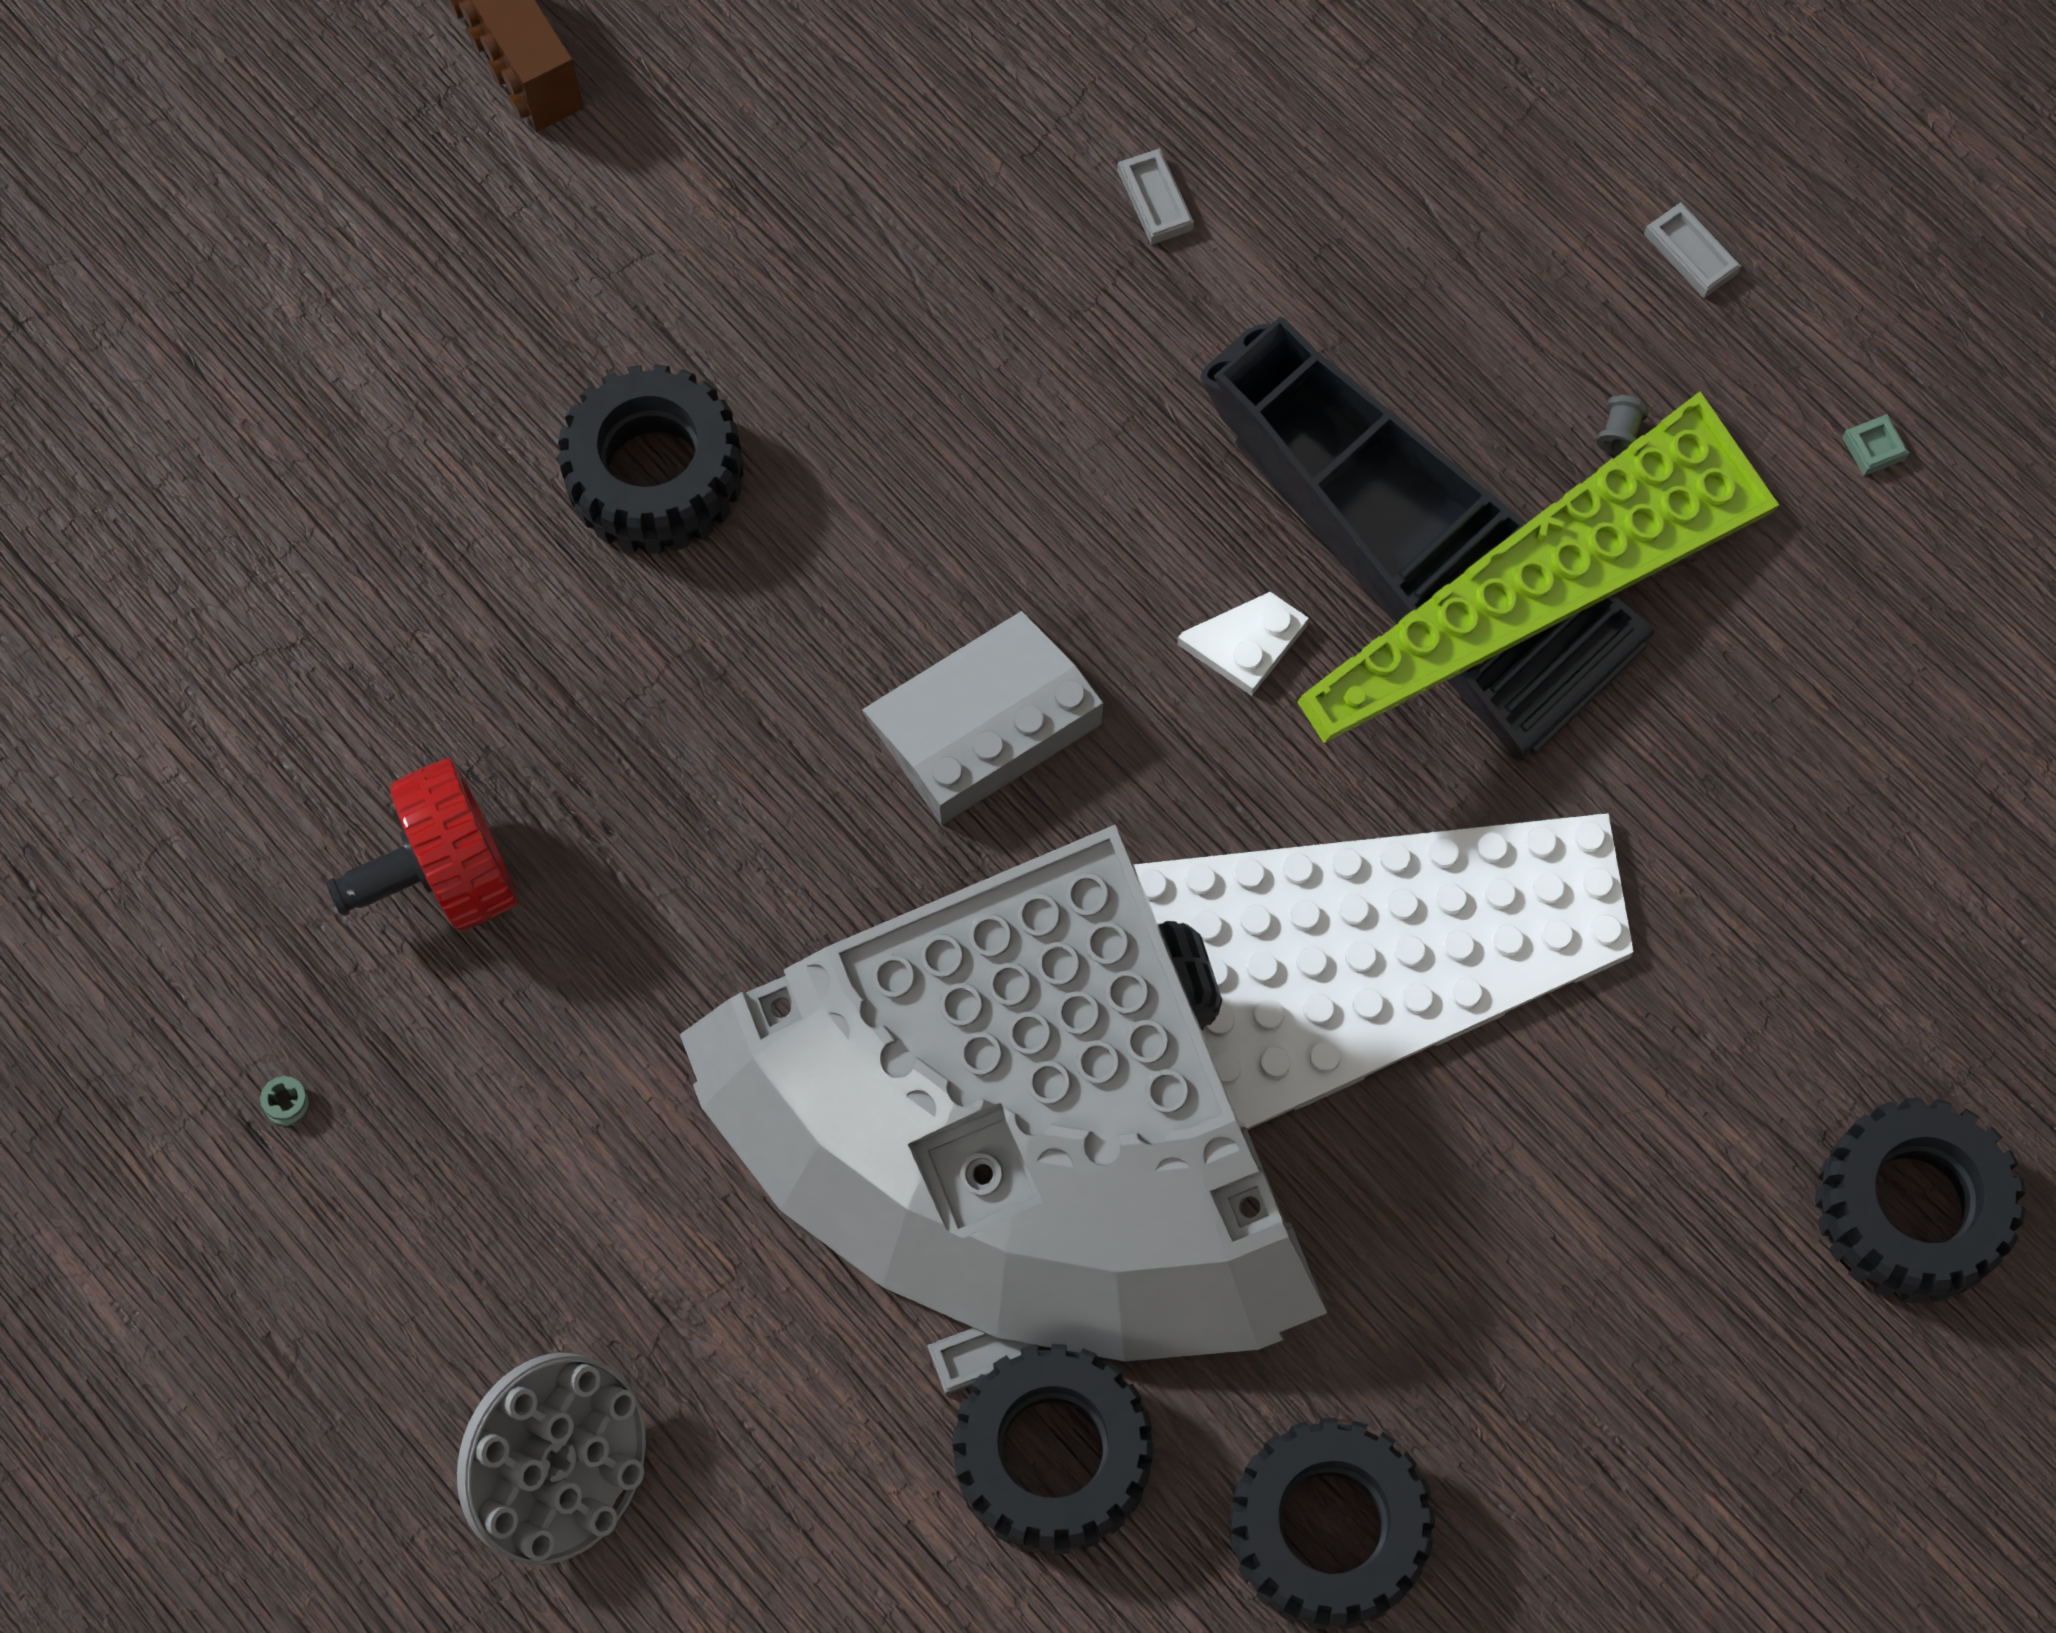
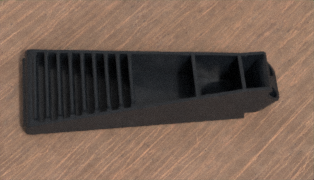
(1407, 523)

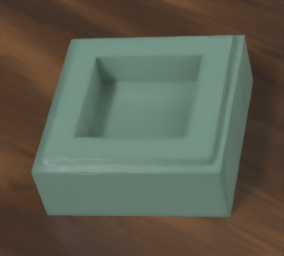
(1875, 445)

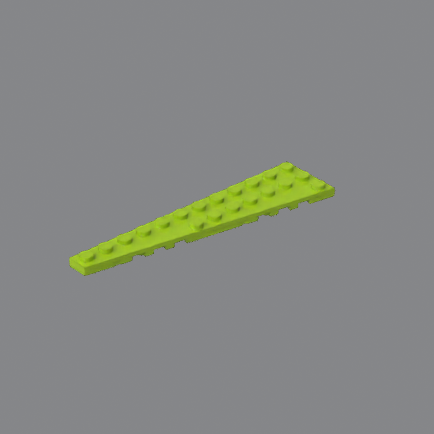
(1624, 523)

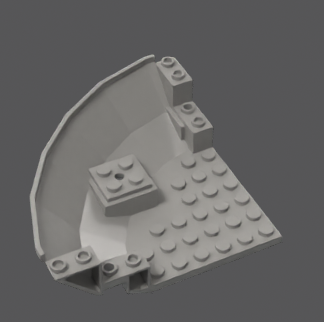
(1032, 1038)

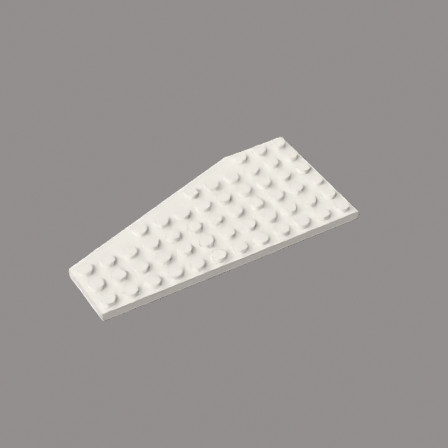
(1387, 945)

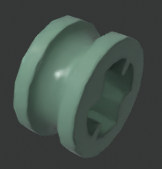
(275, 1112)

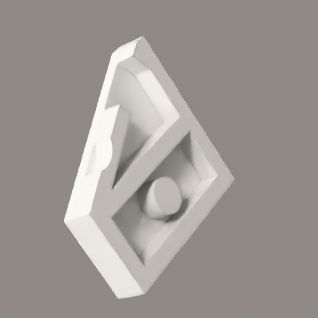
(1246, 640)

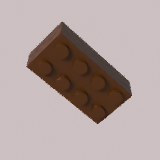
(523, 56)

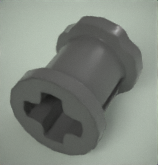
(1622, 424)

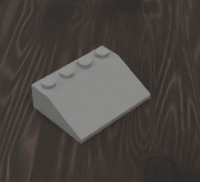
(985, 715)

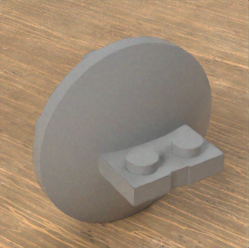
(551, 1458)

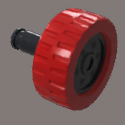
(443, 848)

